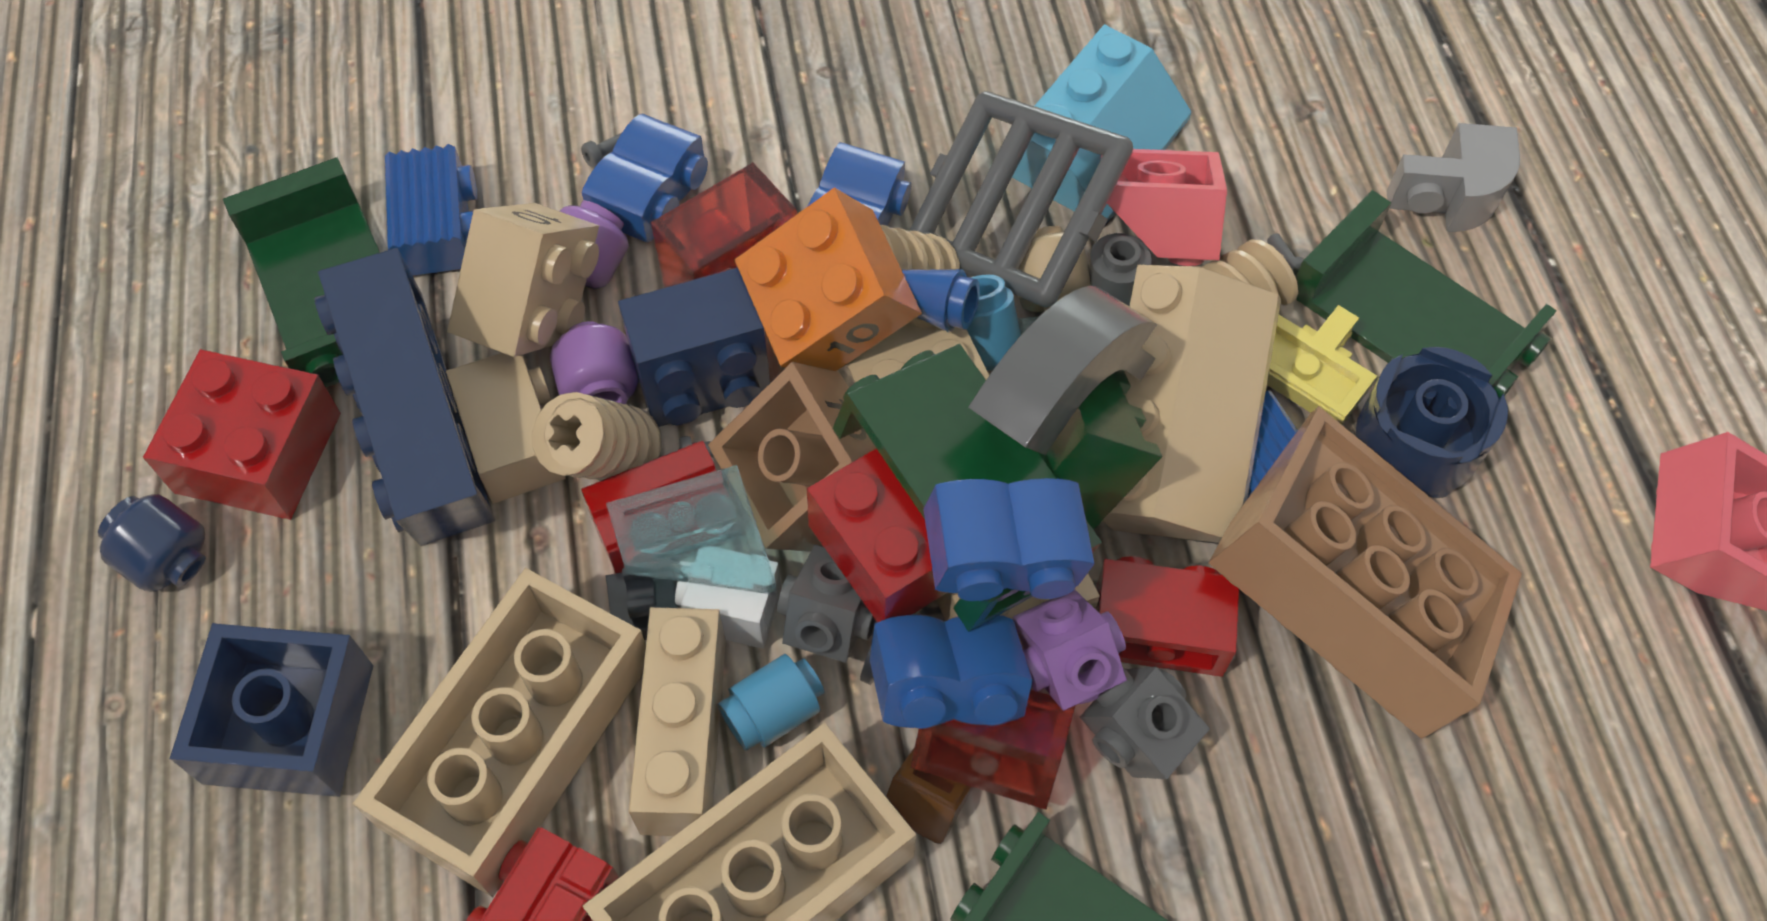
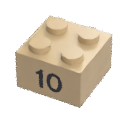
(522, 277)

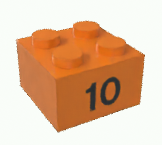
(827, 284)

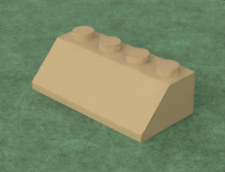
(1198, 399)

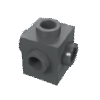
(823, 609)
(1145, 723)

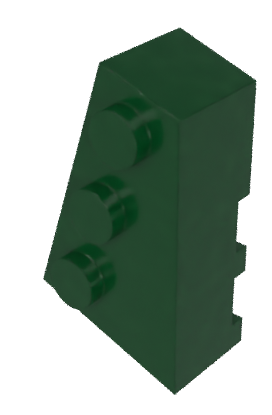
(1103, 448)

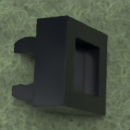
(633, 595)

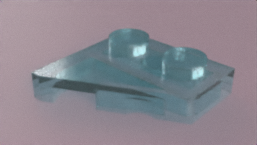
(694, 533)

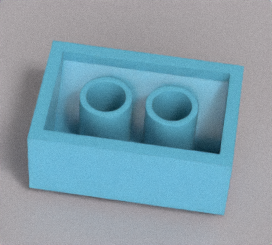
(1115, 88)

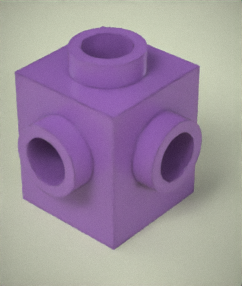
(1071, 649)

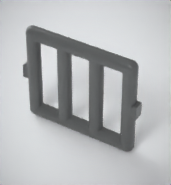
(1085, 222)

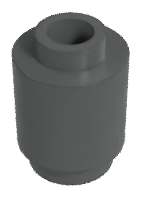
(1115, 263)

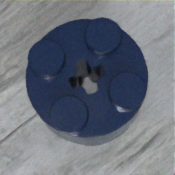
(1433, 418)

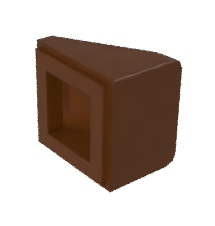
(927, 801)

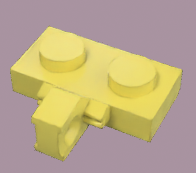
(1316, 368)

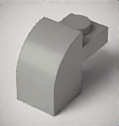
(1464, 181)

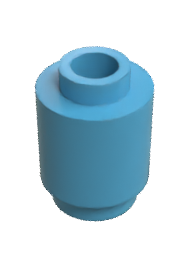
(995, 321)
(771, 702)

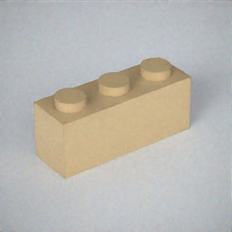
(678, 720)

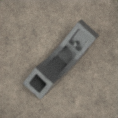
(1061, 363)

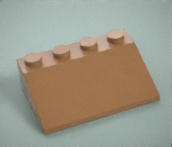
(1372, 575)

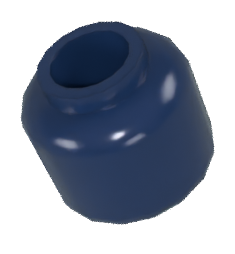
(152, 542)

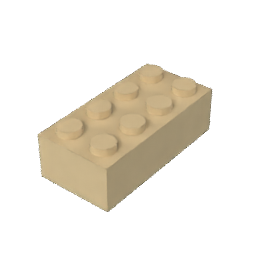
(505, 730)
(781, 847)

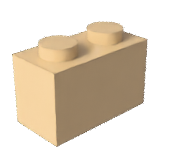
(498, 411)

